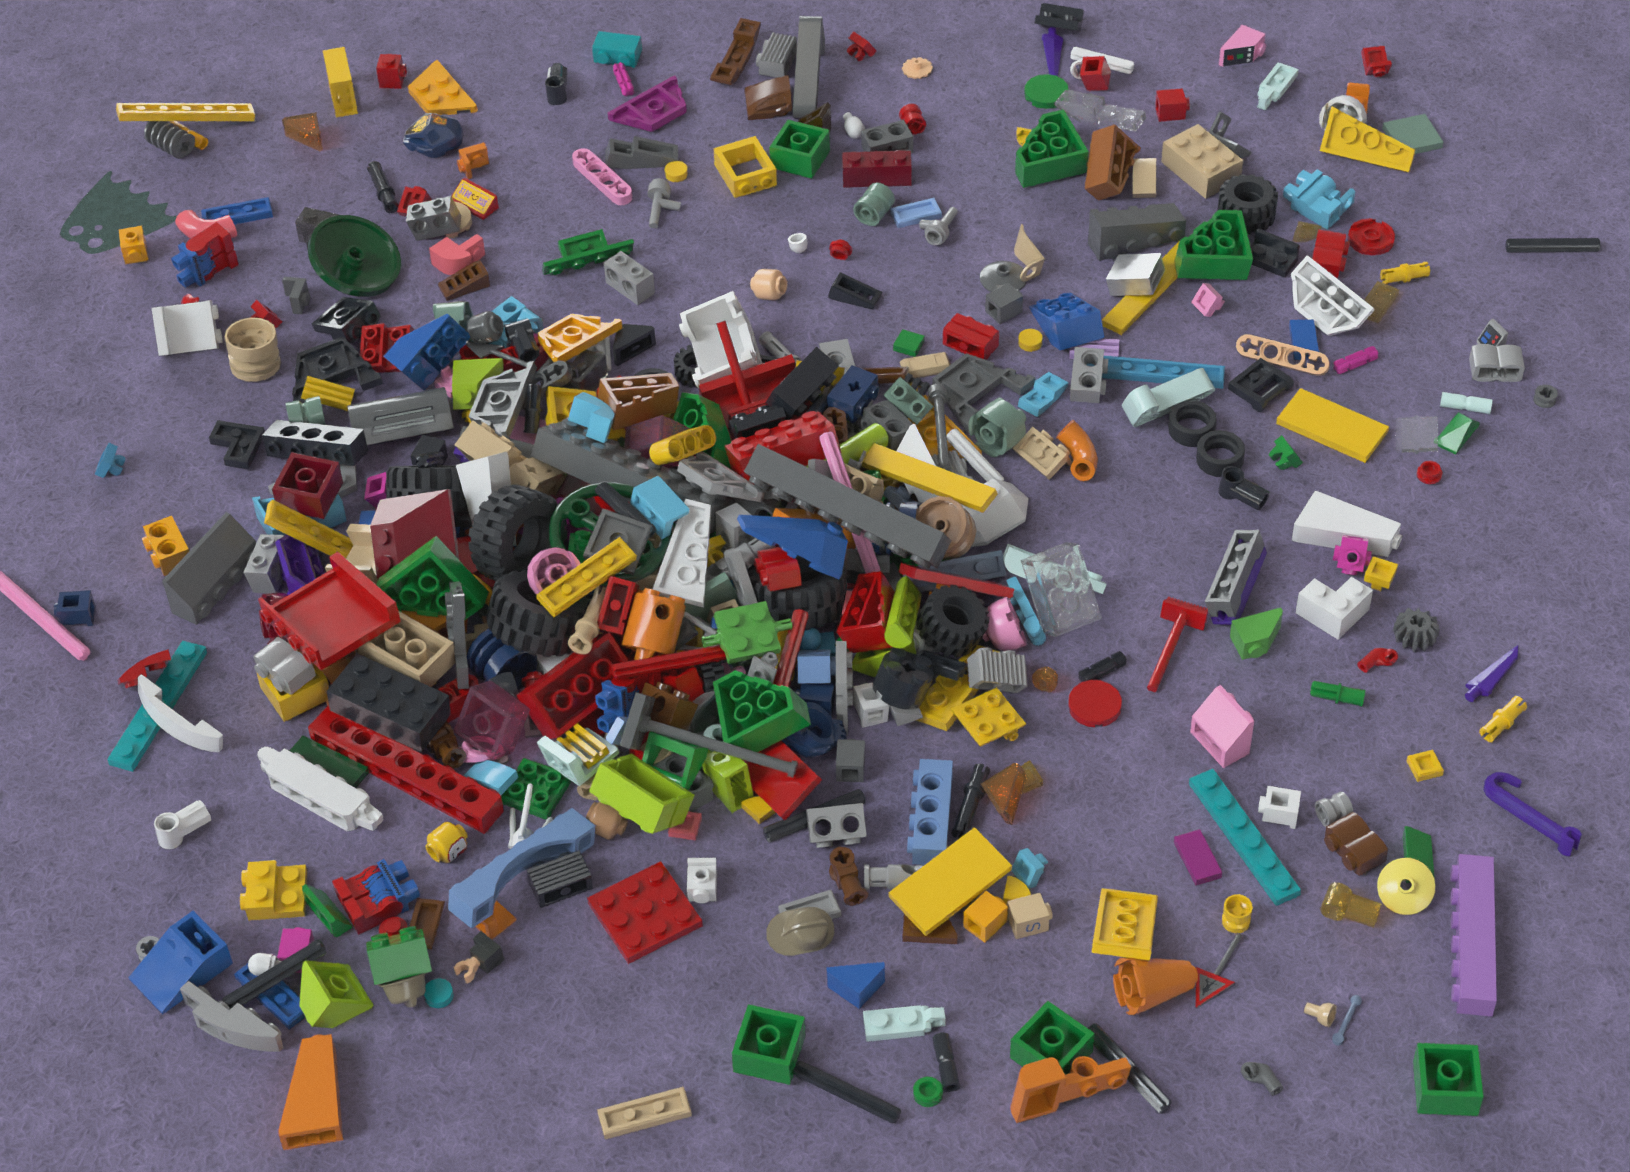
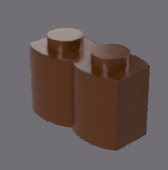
(1355, 843)

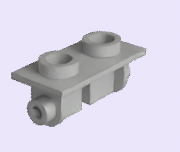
(764, 667)

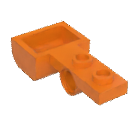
(1045, 1085)

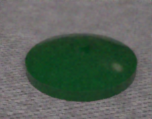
(354, 255)

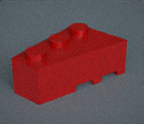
(867, 613)

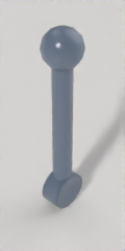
(1338, 1038)

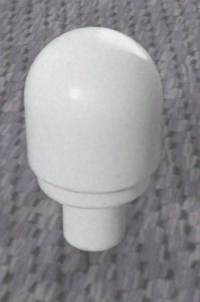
(853, 125)
(261, 962)

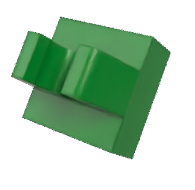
(1287, 454)

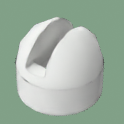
(1073, 70)
(798, 242)

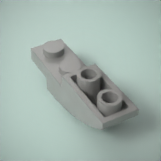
(234, 1025)

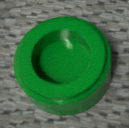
(927, 1091)

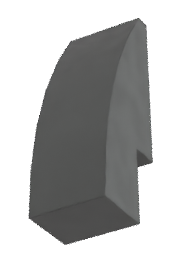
(639, 153)

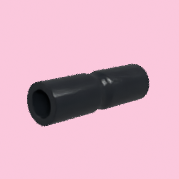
(945, 1058)

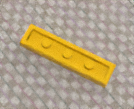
(306, 530)
(586, 577)

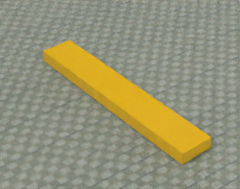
(185, 112)
(1133, 306)
(929, 477)

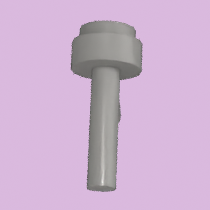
(659, 192)
(937, 231)

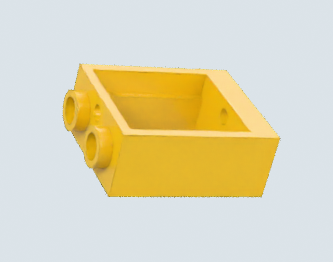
(340, 82)
(741, 152)

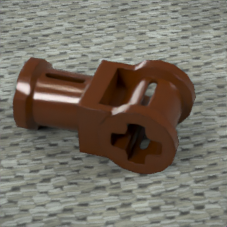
(445, 745)
(845, 875)

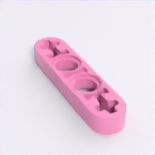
(606, 174)

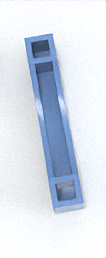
(476, 896)

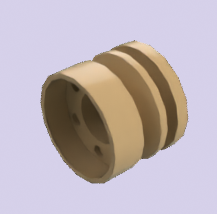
(252, 349)

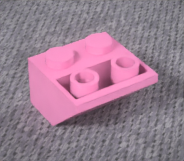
(1223, 727)

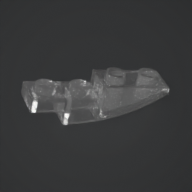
(1093, 111)

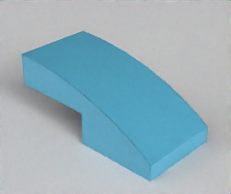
(1044, 394)
(492, 775)

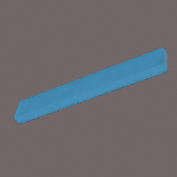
(1157, 370)

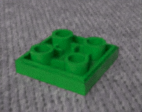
(546, 792)

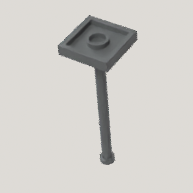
(640, 722)

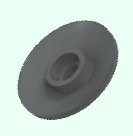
(1001, 272)

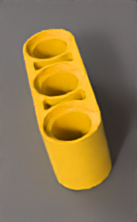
(682, 445)

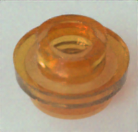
(1045, 679)

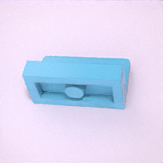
(658, 505)

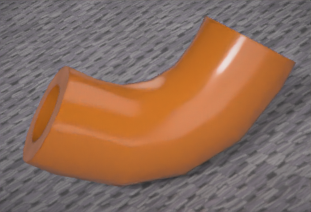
(1081, 450)

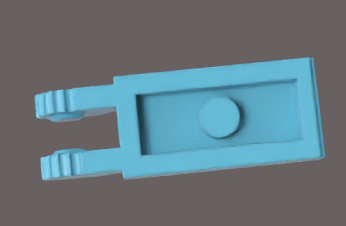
(1026, 613)

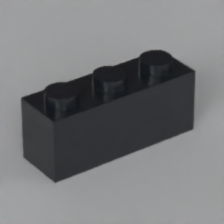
(803, 384)

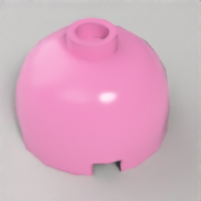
(549, 567)
(1004, 626)

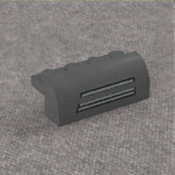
(402, 415)

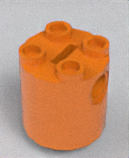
(652, 634)

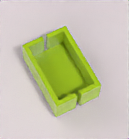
(641, 793)

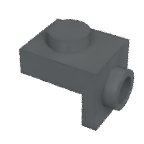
(298, 293)

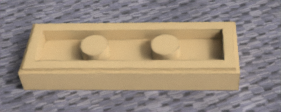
(644, 1112)

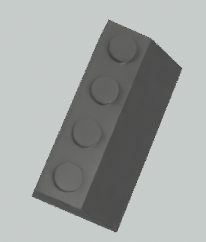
(209, 570)

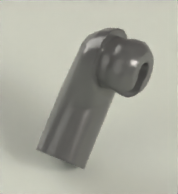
(1262, 1074)

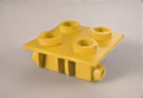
(989, 717)

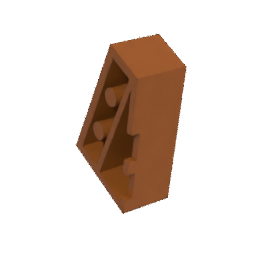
(639, 397)

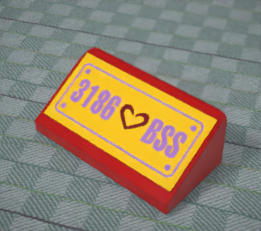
(476, 198)

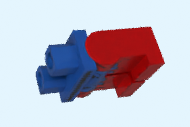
(205, 256)
(618, 697)
(375, 894)

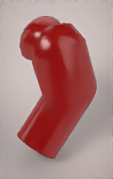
(1378, 657)

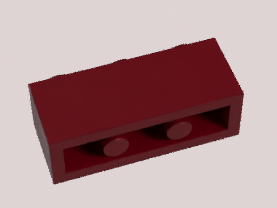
(882, 167)

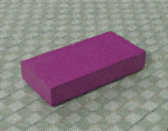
(1197, 857)

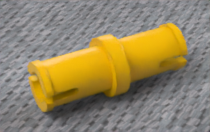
(1405, 272)
(1503, 719)

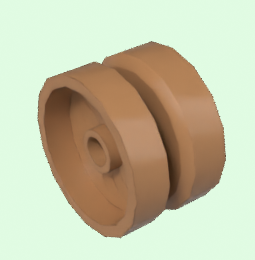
(952, 520)

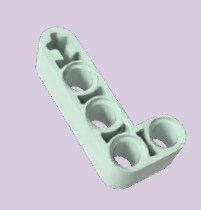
(1148, 404)

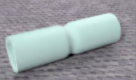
(1469, 403)

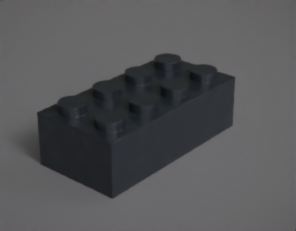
(389, 702)

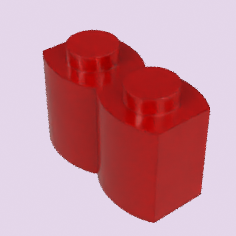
(1329, 251)
(777, 569)

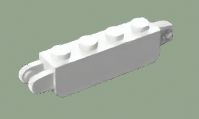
(318, 790)

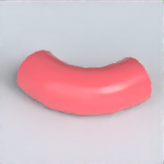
(191, 224)

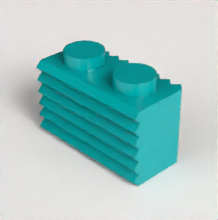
(617, 48)

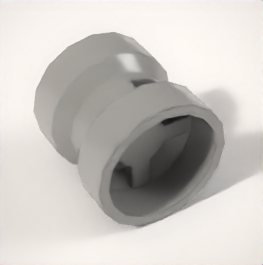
(1333, 809)

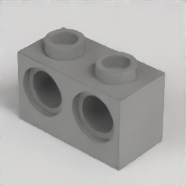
(629, 278)
(1088, 375)
(264, 567)
(835, 816)

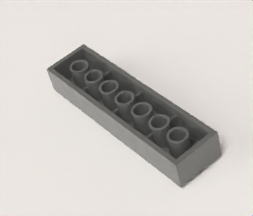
(570, 450)
(840, 503)

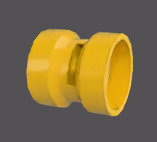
(1237, 913)

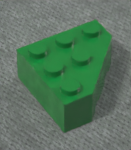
(1051, 151)
(1216, 249)
(698, 411)
(424, 577)
(757, 712)

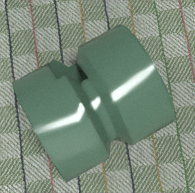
(874, 204)
(306, 412)

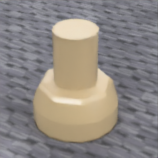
(1324, 1013)

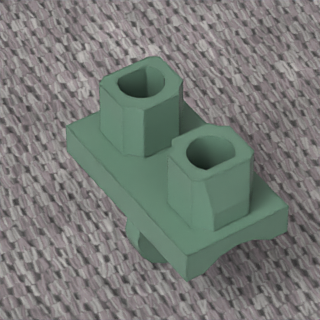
(908, 400)

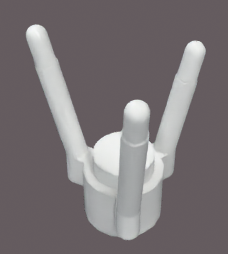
(522, 832)

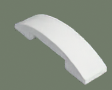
(199, 736)

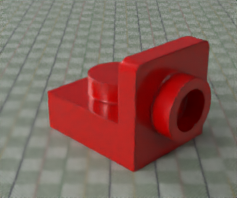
(412, 196)

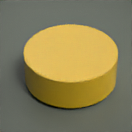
(676, 171)
(1030, 340)

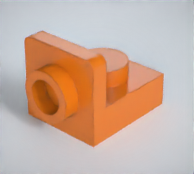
(1360, 92)
(471, 158)

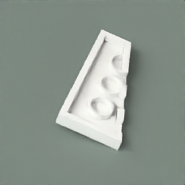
(686, 557)

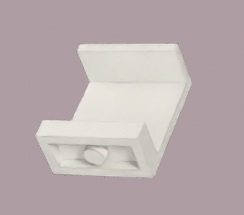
(186, 327)

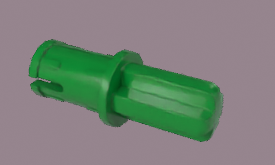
(1337, 693)

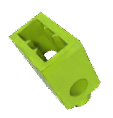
(726, 771)

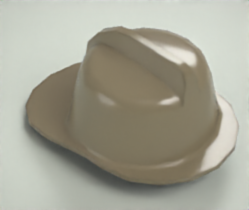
(800, 931)
(405, 990)

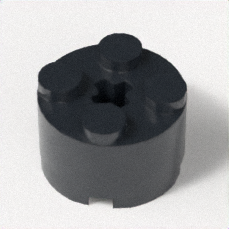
(903, 678)

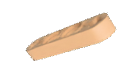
(1283, 353)

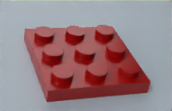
(644, 912)

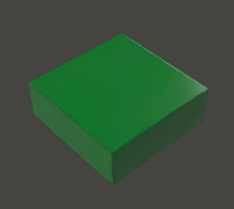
(908, 343)

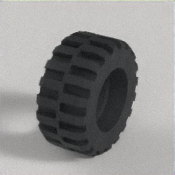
(416, 480)
(498, 524)
(818, 595)
(525, 623)

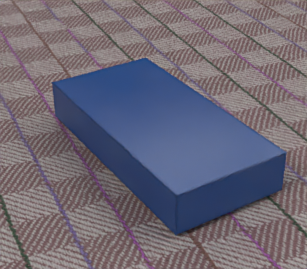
(1303, 336)

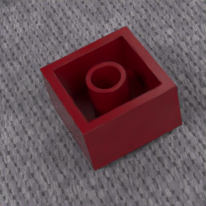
(308, 484)

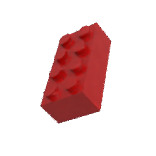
(791, 438)
(569, 688)

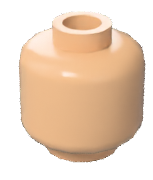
(768, 284)

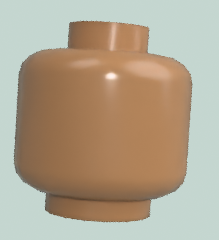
(607, 820)

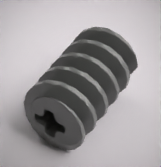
(169, 138)

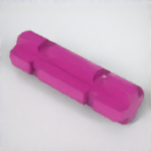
(623, 79)
(1355, 360)

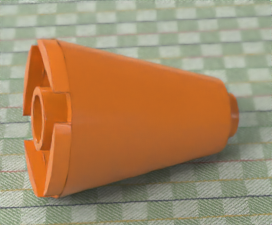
(1151, 982)

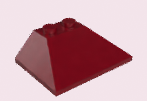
(408, 523)

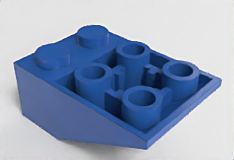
(1068, 321)
(428, 350)
(181, 955)

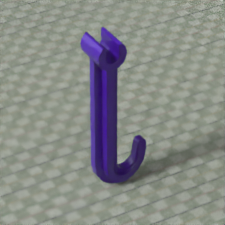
(1566, 838)

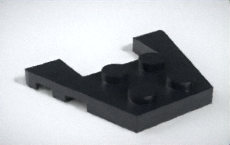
(332, 363)

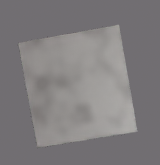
(1135, 274)

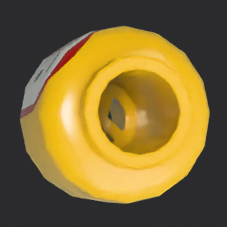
(446, 842)

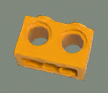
(166, 544)

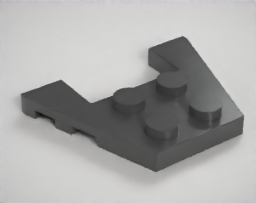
(973, 378)
(456, 630)

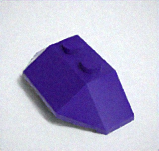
(298, 562)

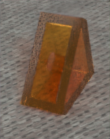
(304, 129)
(1006, 790)

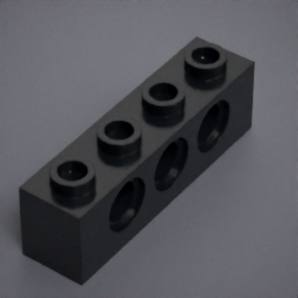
(315, 440)

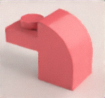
(451, 257)

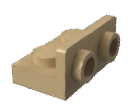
(1042, 453)

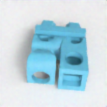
(1318, 198)
(510, 314)

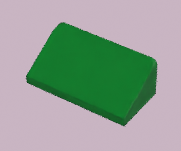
(1418, 847)
(326, 910)

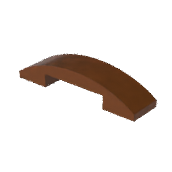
(739, 52)

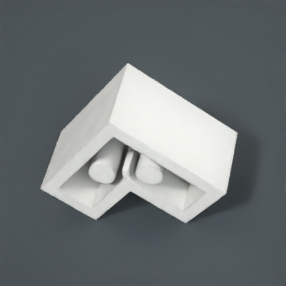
(1334, 610)

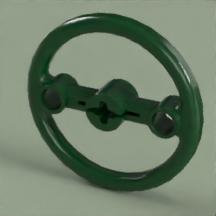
(578, 512)

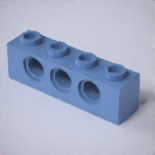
(932, 810)

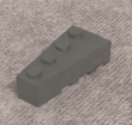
(1134, 229)

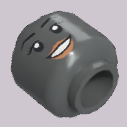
(485, 327)

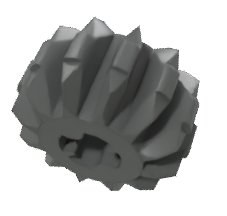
(1416, 629)

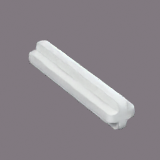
(1114, 63)
(973, 456)

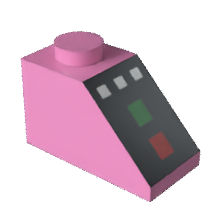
(1242, 47)

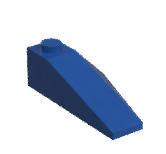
(810, 538)

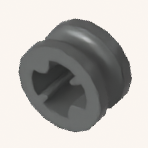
(1542, 401)

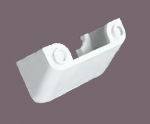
(701, 328)

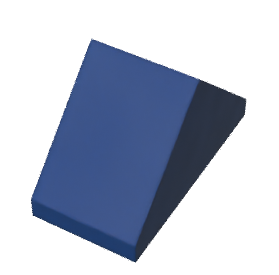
(857, 981)

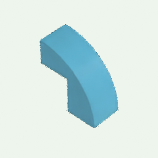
(593, 414)

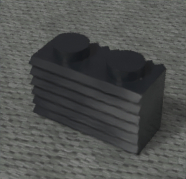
(559, 878)

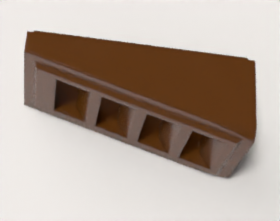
(477, 279)

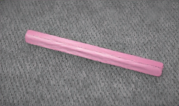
(840, 475)
(43, 618)

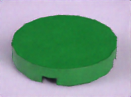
(1044, 90)

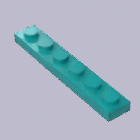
(142, 727)
(1244, 837)

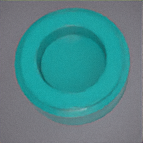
(438, 993)

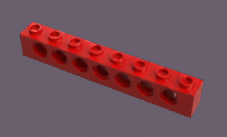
(410, 770)

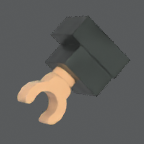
(484, 954)

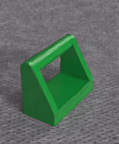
(695, 757)

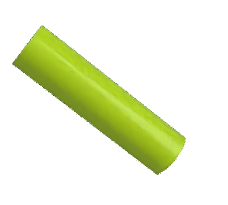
(863, 441)
(903, 614)

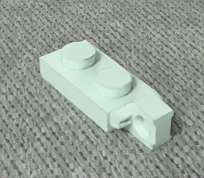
(1276, 84)
(901, 1022)

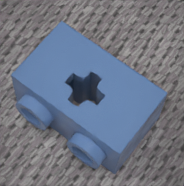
(816, 666)

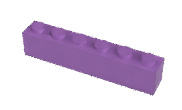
(1474, 935)

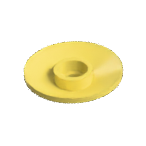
(1406, 901)

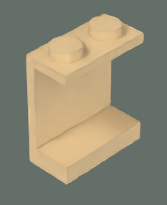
(362, 552)

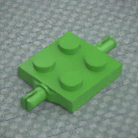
(746, 632)

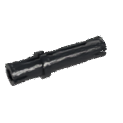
(385, 192)
(973, 793)

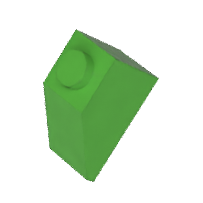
(1255, 633)

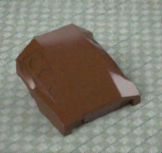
(768, 98)

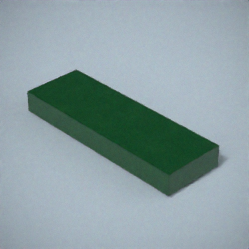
(331, 761)

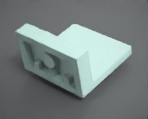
(570, 763)

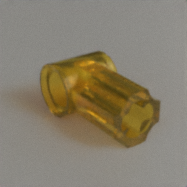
(1342, 903)

